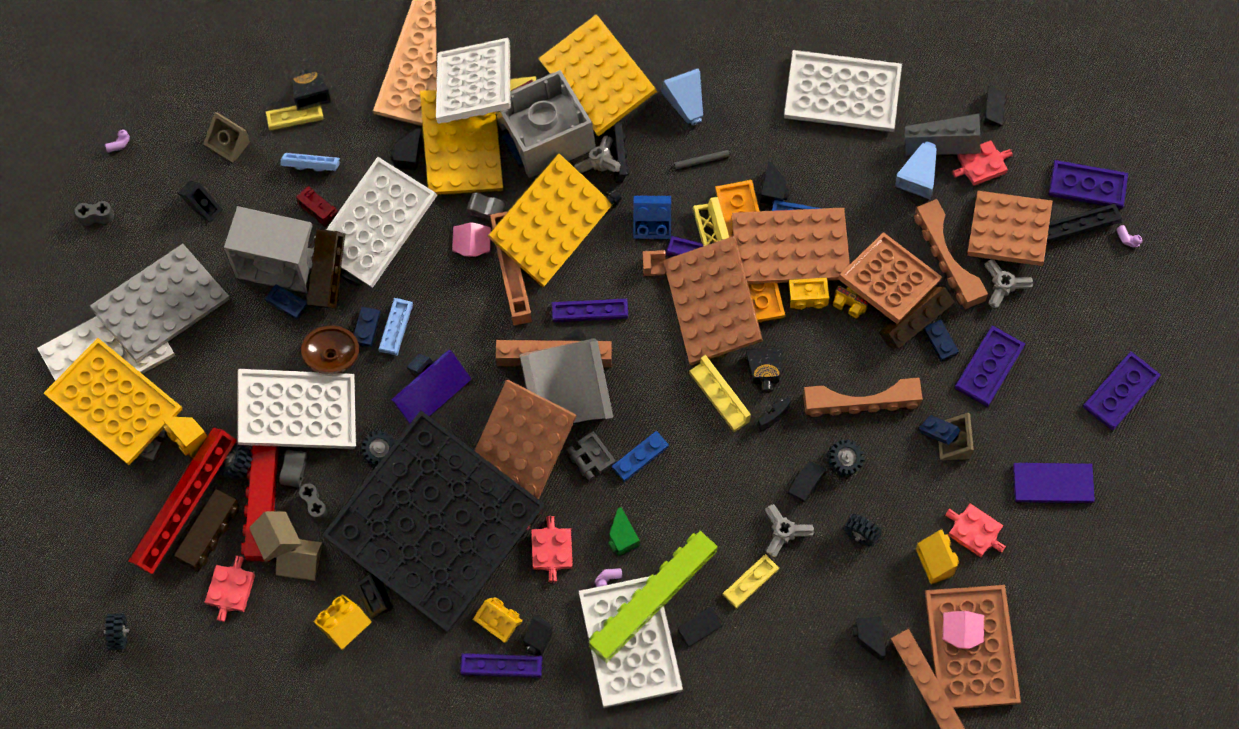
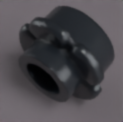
(613, 197)

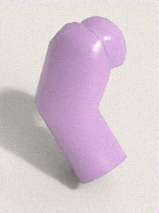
(120, 143)
(1132, 241)
(606, 575)

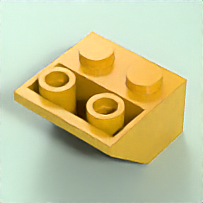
(185, 433)
(937, 557)
(342, 621)

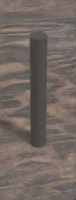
(701, 159)

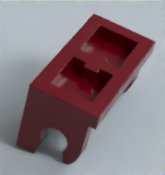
(316, 206)

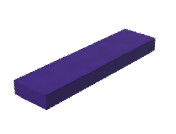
(589, 310)
(501, 665)

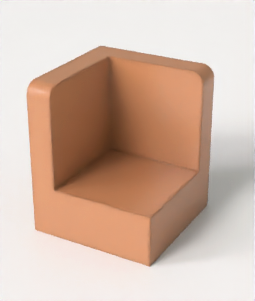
(653, 263)

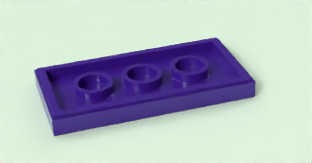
(1088, 184)
(989, 366)
(432, 387)
(1121, 391)
(1053, 482)

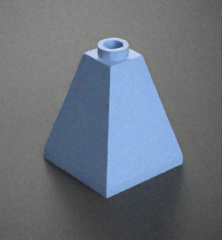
(685, 95)
(919, 171)

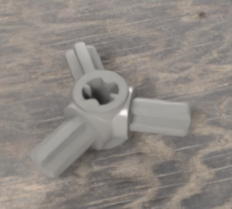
(600, 158)
(1000, 289)
(782, 538)

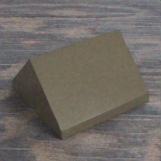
(226, 137)
(962, 445)
(274, 534)
(301, 561)

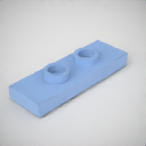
(301, 162)
(395, 326)

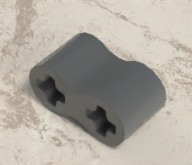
(484, 206)
(99, 212)
(293, 468)
(313, 503)

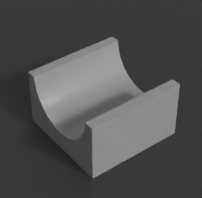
(546, 122)
(270, 249)
(570, 378)

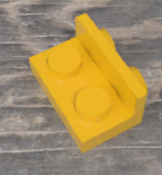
(808, 293)
(497, 618)

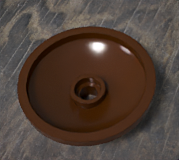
(326, 343)

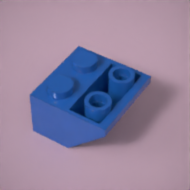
(652, 217)

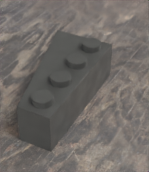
(950, 136)

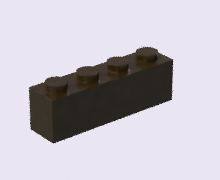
(325, 268)
(918, 318)
(206, 530)

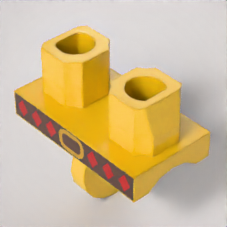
(851, 298)

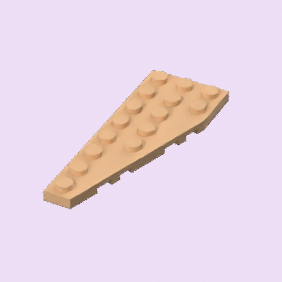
(411, 66)

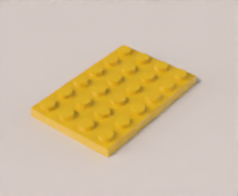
(599, 74)
(460, 153)
(550, 220)
(112, 401)

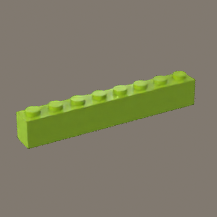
(653, 596)

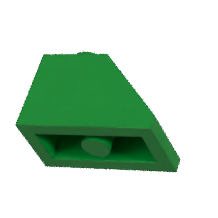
(622, 534)

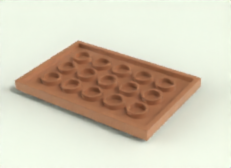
(791, 244)
(712, 300)
(525, 436)
(985, 672)

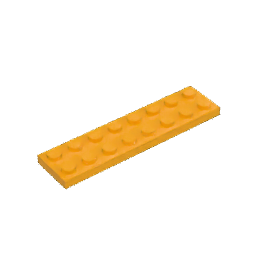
(742, 198)

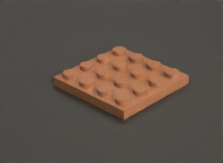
(1010, 228)
(890, 278)

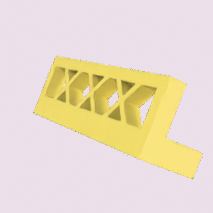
(717, 221)
(720, 394)

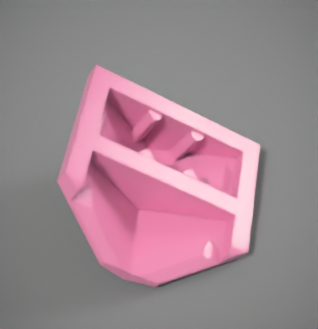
(471, 239)
(963, 629)

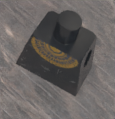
(309, 90)
(764, 366)

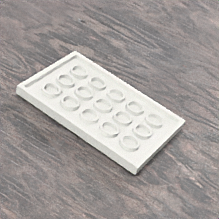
(473, 81)
(843, 91)
(379, 219)
(69, 346)
(296, 409)
(646, 663)

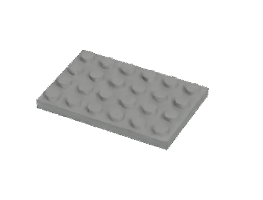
(159, 302)

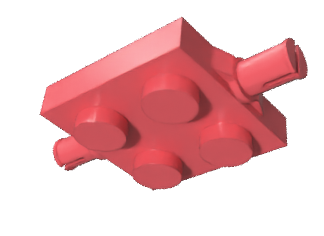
(983, 166)
(975, 530)
(551, 549)
(230, 588)

